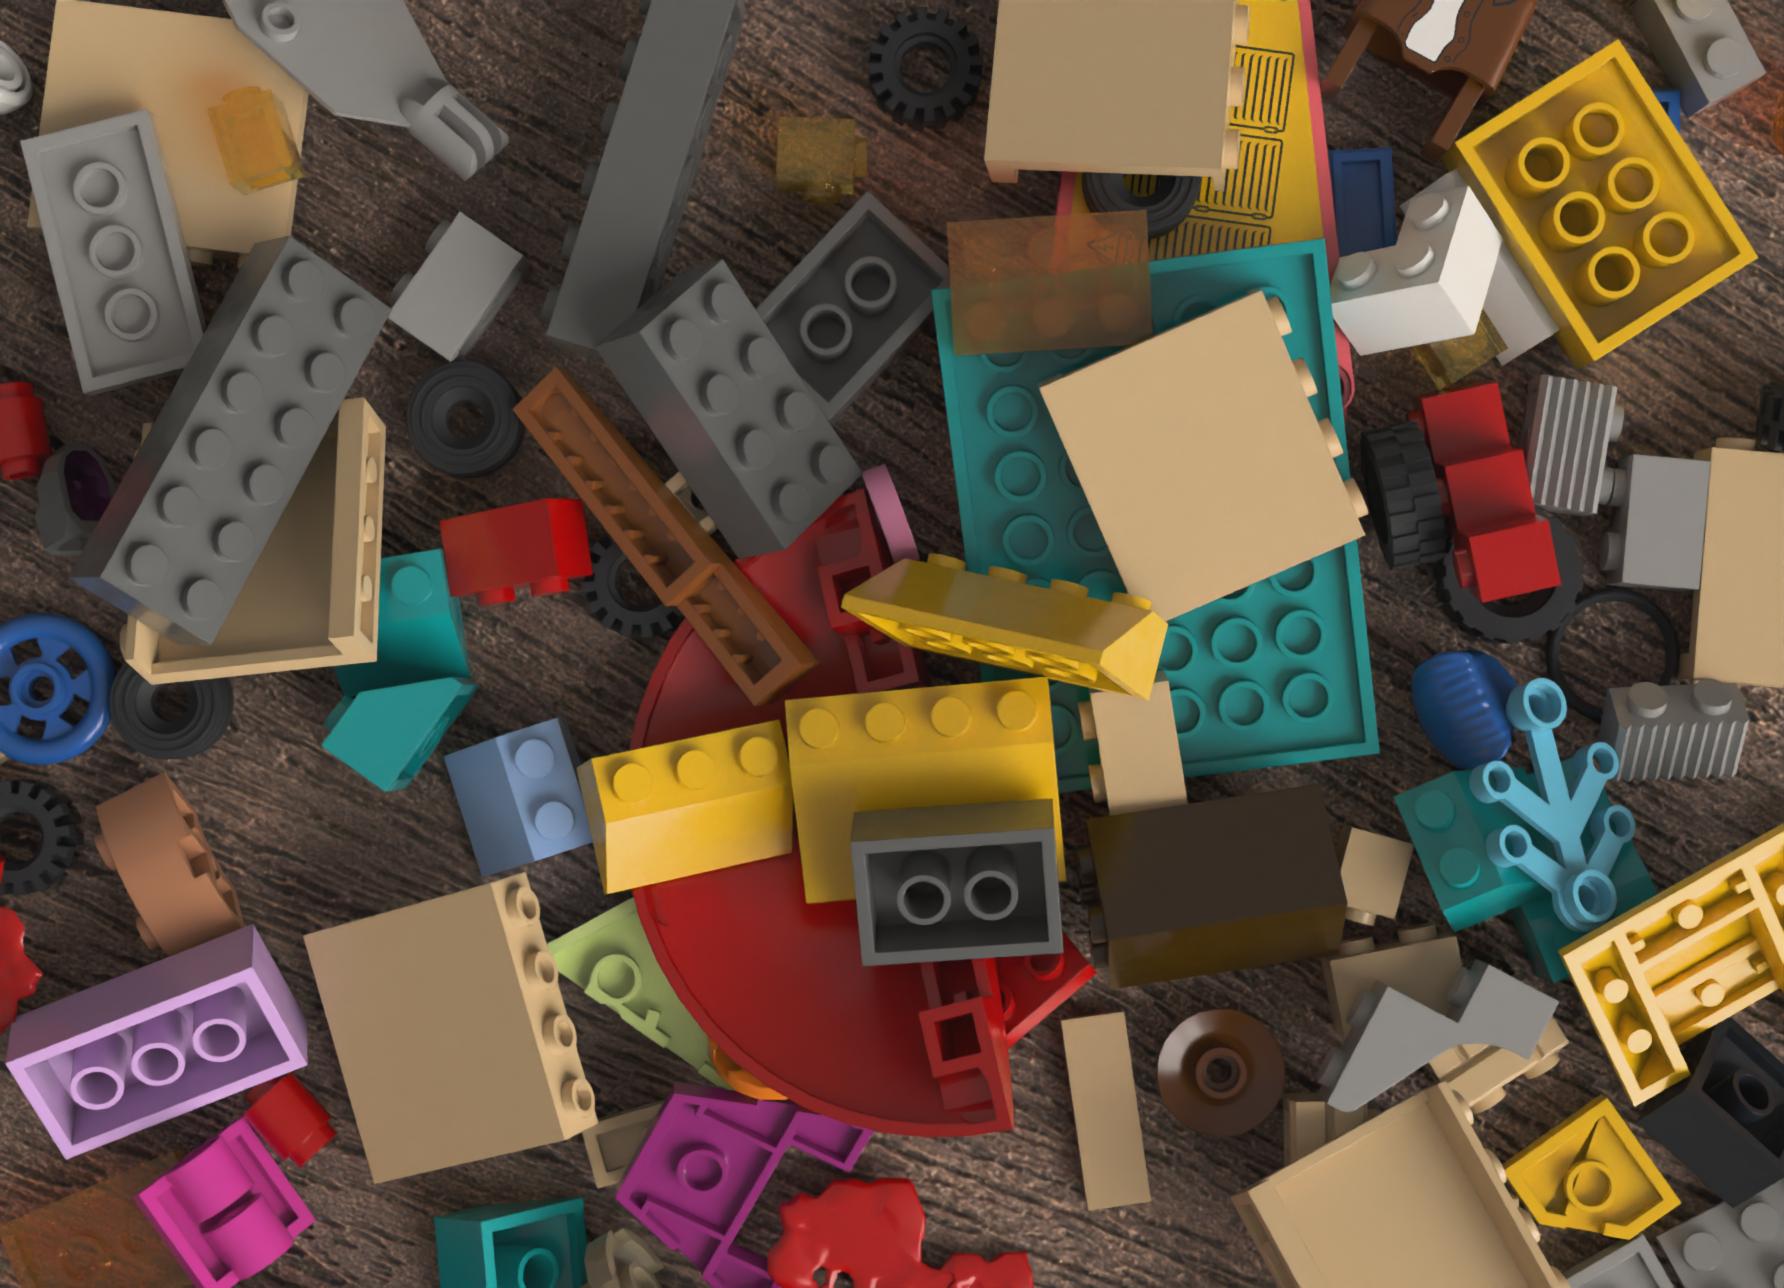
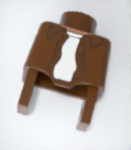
(1442, 43)

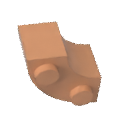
(167, 867)

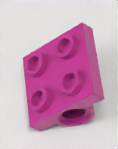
(225, 1208)

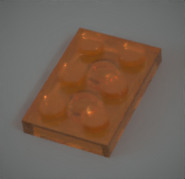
(1049, 282)
(95, 1237)

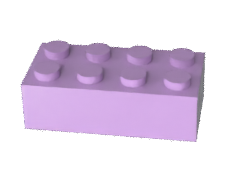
(157, 1042)

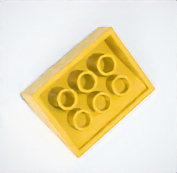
(1600, 204)
(1015, 624)
(913, 753)

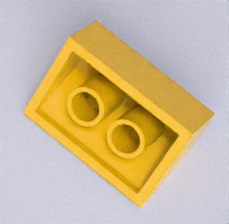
(689, 806)

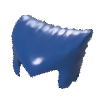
(1463, 706)

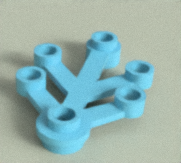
(1558, 814)

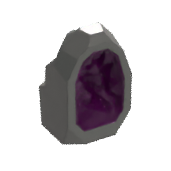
(72, 498)

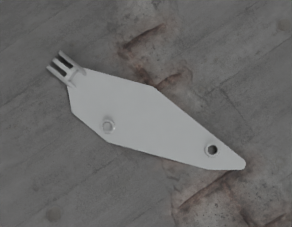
(372, 67)

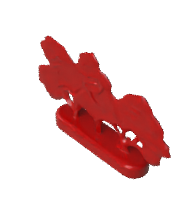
(877, 1239)

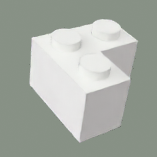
(1425, 284)

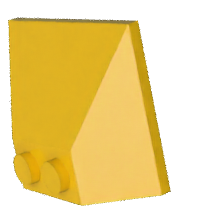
(1683, 963)

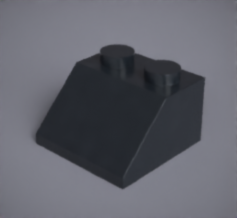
(1724, 1115)

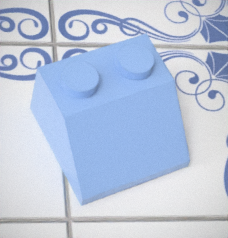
(521, 796)

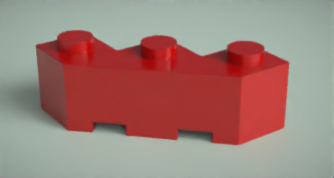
(1485, 493)

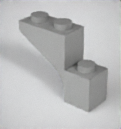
(1399, 1035)

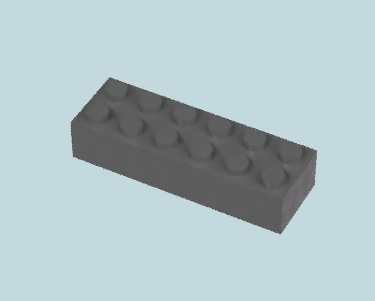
(645, 169)
(231, 443)

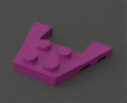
(709, 1165)

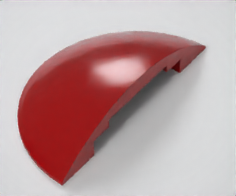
(783, 977)

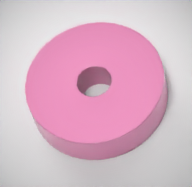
(889, 513)

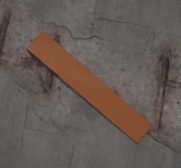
(665, 540)

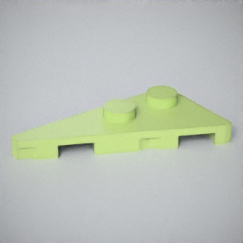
(620, 970)

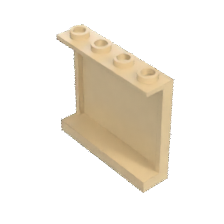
(177, 67)
(1116, 87)
(1205, 456)
(314, 582)
(1741, 586)
(451, 1030)
(1397, 1207)

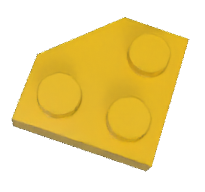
(1591, 1176)

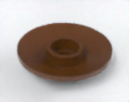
(1247, 1091)

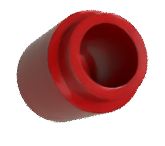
(22, 432)
(289, 1118)

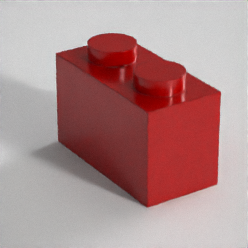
(515, 549)

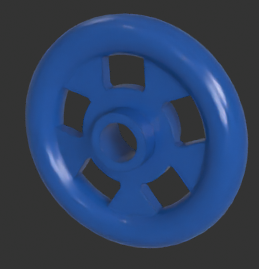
(60, 738)

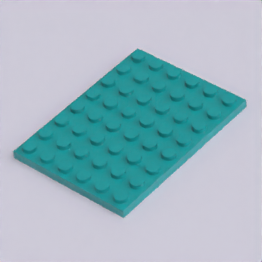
(1250, 676)

